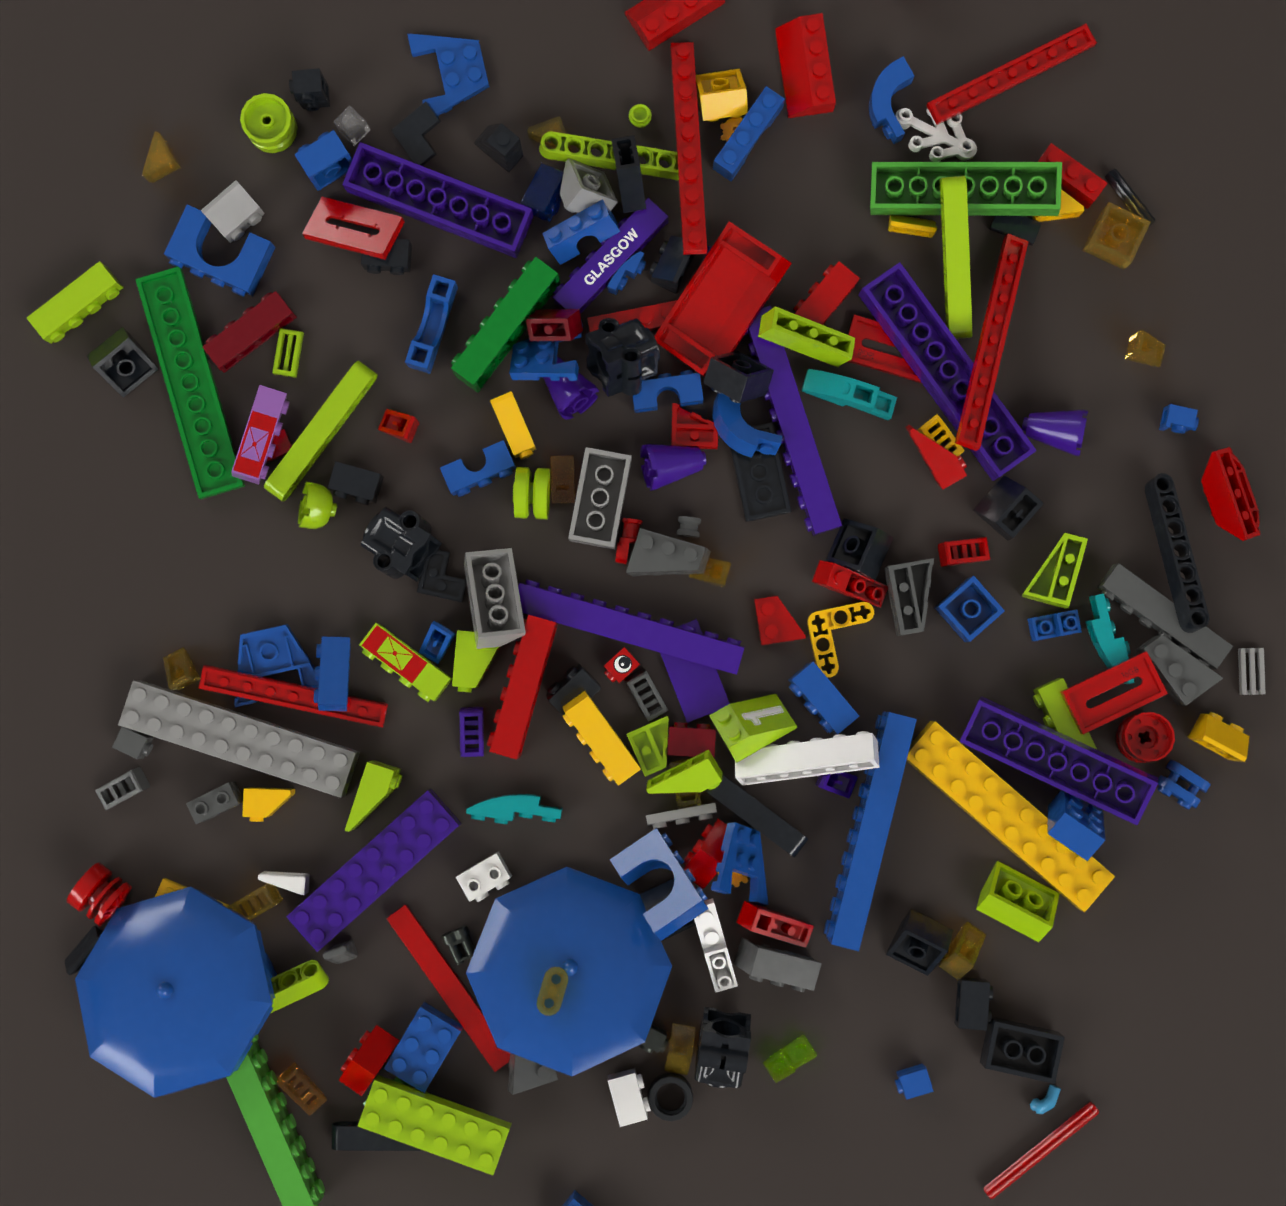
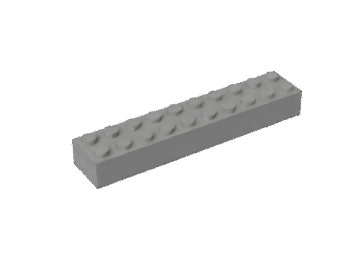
(239, 738)

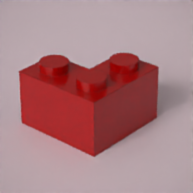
(706, 854)
(366, 1062)

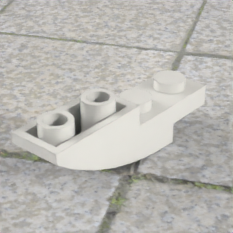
(715, 948)

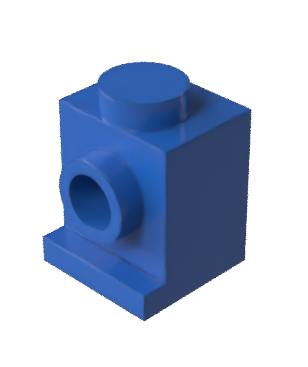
(1179, 419)

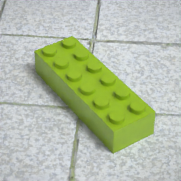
(434, 1124)

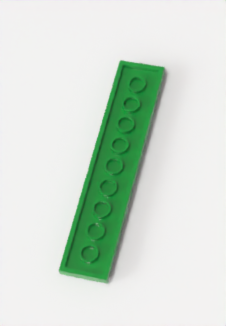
(189, 381)

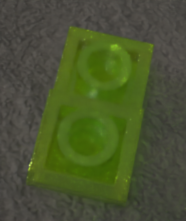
(789, 1058)

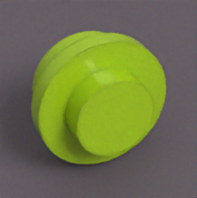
(640, 115)

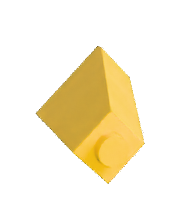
(513, 425)

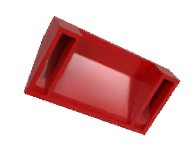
(721, 299)

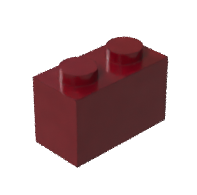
(554, 325)
(690, 741)

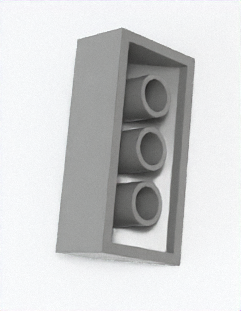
(494, 597)

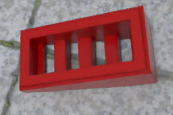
(949, 555)

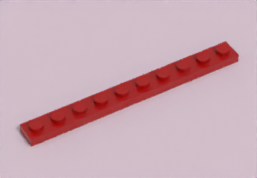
(688, 148)
(991, 343)

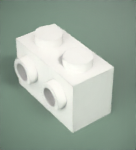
(483, 877)
(628, 1097)

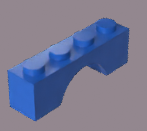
(747, 133)
(430, 333)

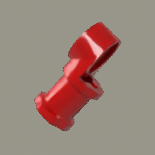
(629, 535)

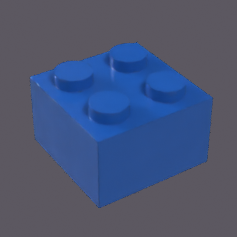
(324, 159)
(969, 609)

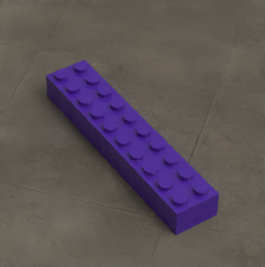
(941, 365)

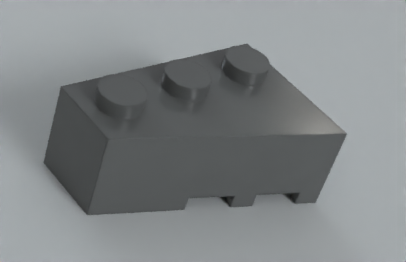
(527, 1075)

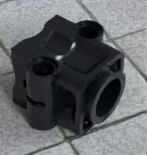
(622, 355)
(400, 543)
(722, 1048)

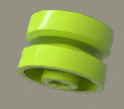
(268, 123)
(528, 492)

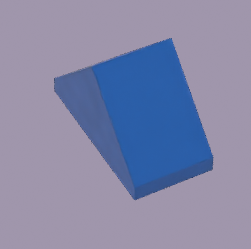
(437, 642)

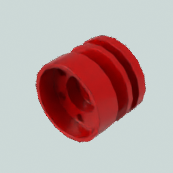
(1157, 733)
(101, 896)

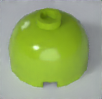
(316, 506)

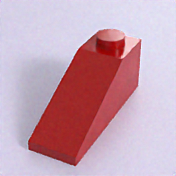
(941, 462)
(774, 924)

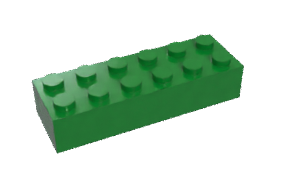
(505, 324)

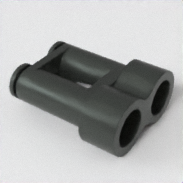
(457, 936)

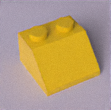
(721, 95)
(1220, 737)

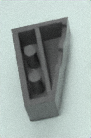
(664, 555)
(908, 594)
(1179, 671)
(777, 965)

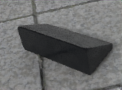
(81, 952)

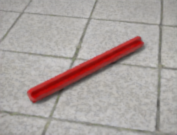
(1041, 1150)

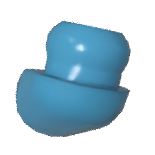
(1048, 1102)

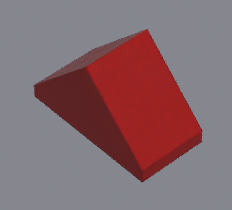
(399, 425)

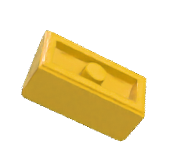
(912, 226)

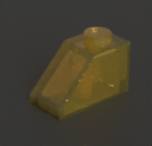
(963, 951)

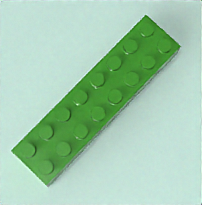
(991, 187)
(275, 1131)

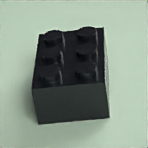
(1022, 1050)

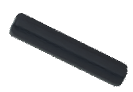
(1128, 195)

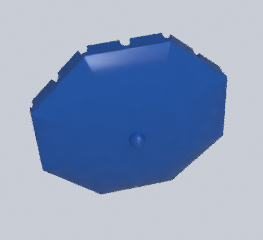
(610, 962)
(174, 992)

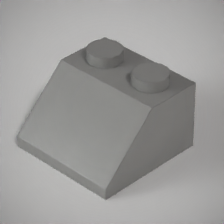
(584, 187)
(233, 212)

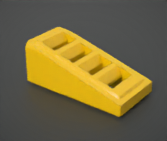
(942, 427)

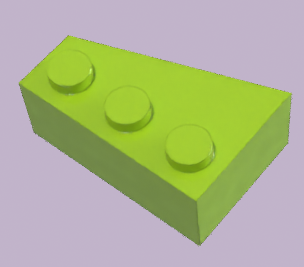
(1059, 573)

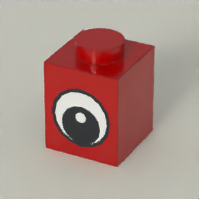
(620, 666)

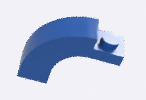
(891, 80)
(738, 433)

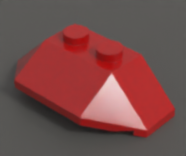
(1230, 495)

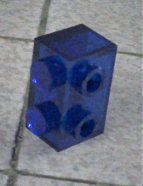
(544, 192)

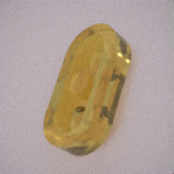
(553, 991)

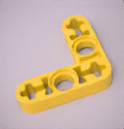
(830, 624)

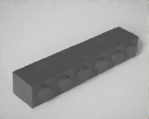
(1160, 614)

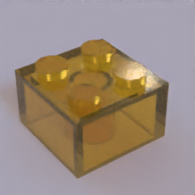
(1116, 236)

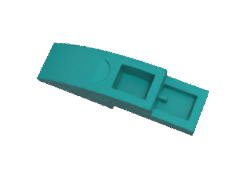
(850, 392)
(1102, 632)
(505, 806)

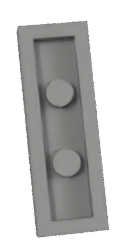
(681, 816)

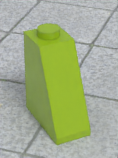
(470, 662)

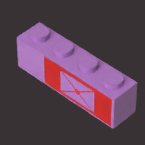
(259, 435)

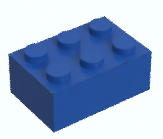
(822, 698)
(1076, 824)
(423, 1047)

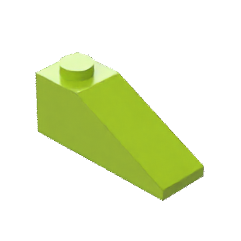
(690, 776)

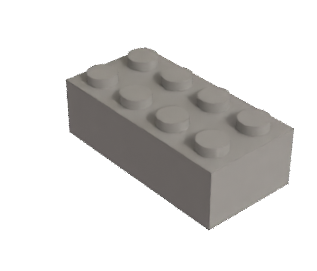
(600, 498)

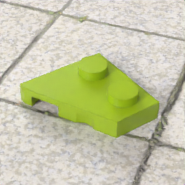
(651, 745)

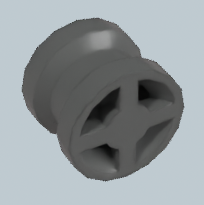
(688, 527)

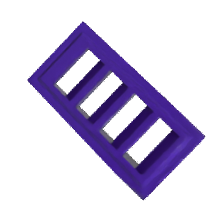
(469, 712)

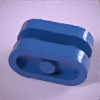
(1186, 798)

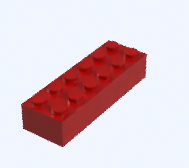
(523, 687)

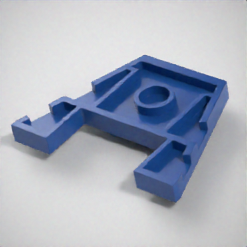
(459, 65)
(539, 359)
(273, 652)
(744, 856)

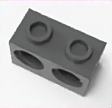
(215, 802)

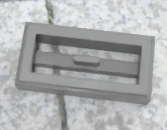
(1252, 676)

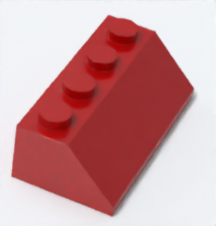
(661, 19)
(805, 66)

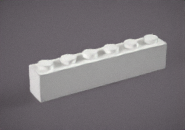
(809, 758)

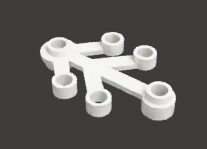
(939, 135)

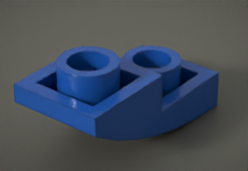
(630, 268)
(1054, 625)

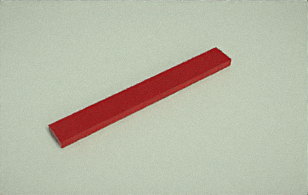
(1011, 74)
(287, 695)
(447, 984)

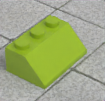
(1018, 902)

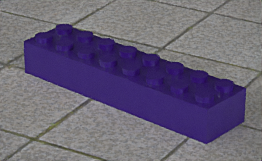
(438, 200)
(1059, 760)
(373, 870)

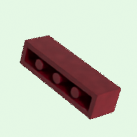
(249, 331)

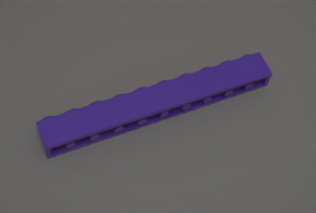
(796, 434)
(631, 628)

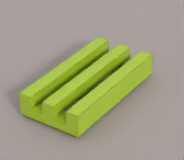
(296, 357)

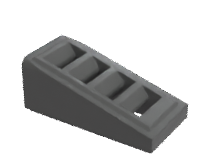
(639, 675)
(136, 781)
(341, 952)

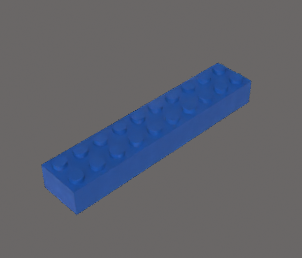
(869, 833)

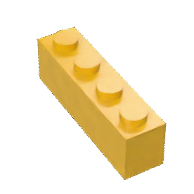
(601, 738)

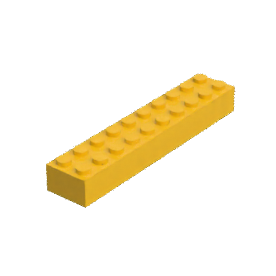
(1005, 815)

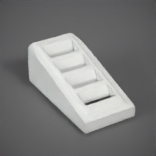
(290, 881)

